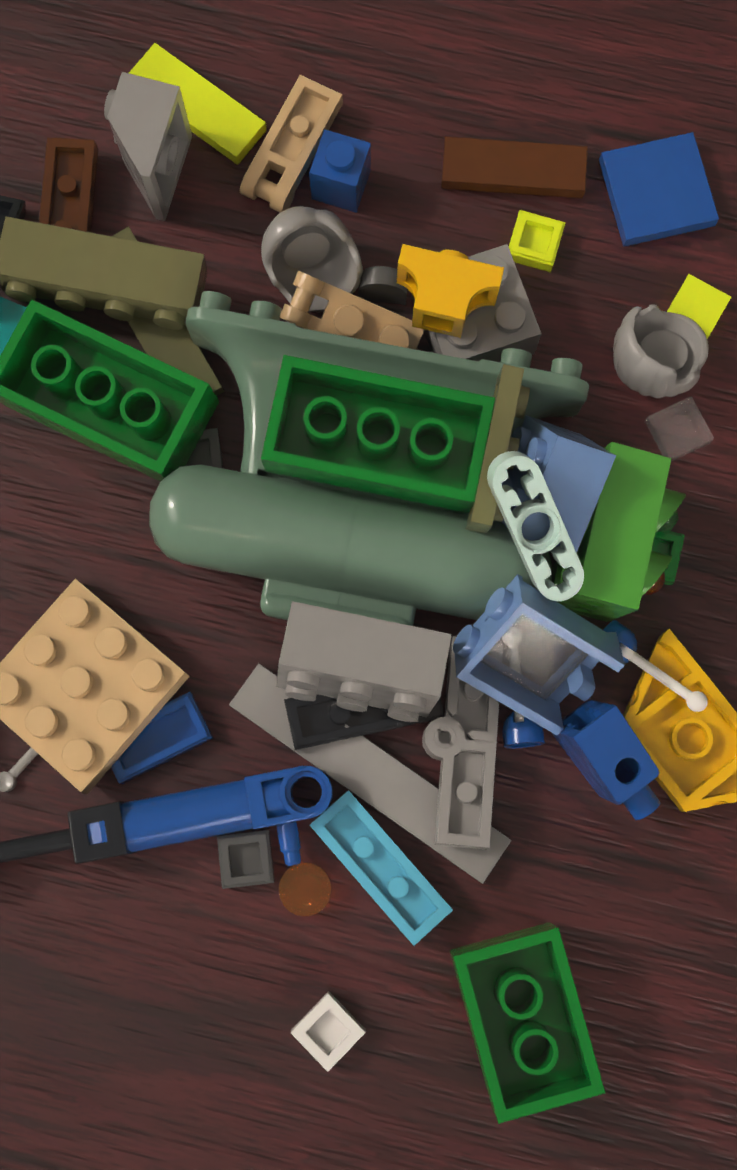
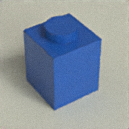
(340, 170)

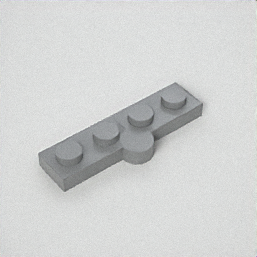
(467, 751)

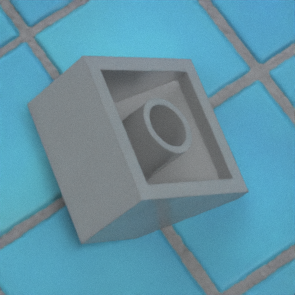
(151, 136)

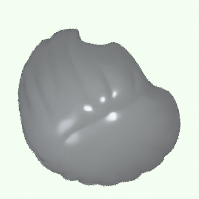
(313, 244)
(659, 352)

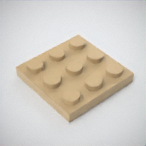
(83, 686)

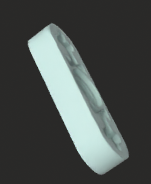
(565, 554)

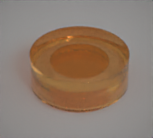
(305, 889)

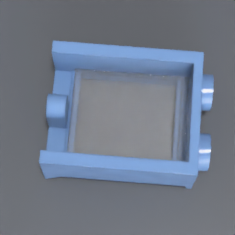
(533, 653)

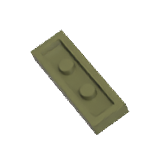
(510, 403)

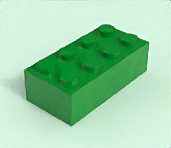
(103, 392)
(377, 433)

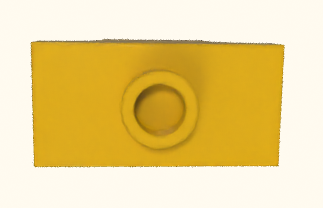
(446, 287)

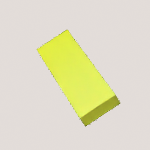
(209, 110)

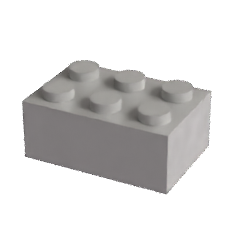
(362, 662)

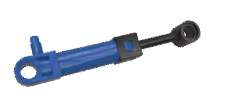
(182, 817)

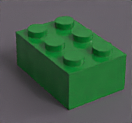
(527, 1022)

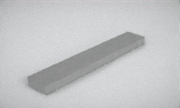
(368, 774)

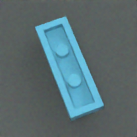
(381, 868)

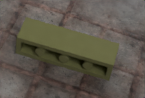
(100, 273)

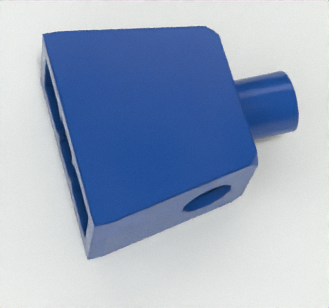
(597, 742)

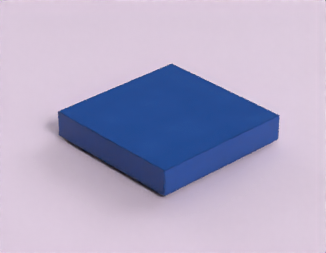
(658, 189)

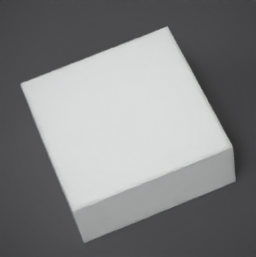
(328, 1031)

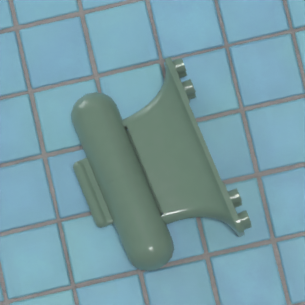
(325, 539)

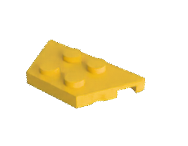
(688, 747)

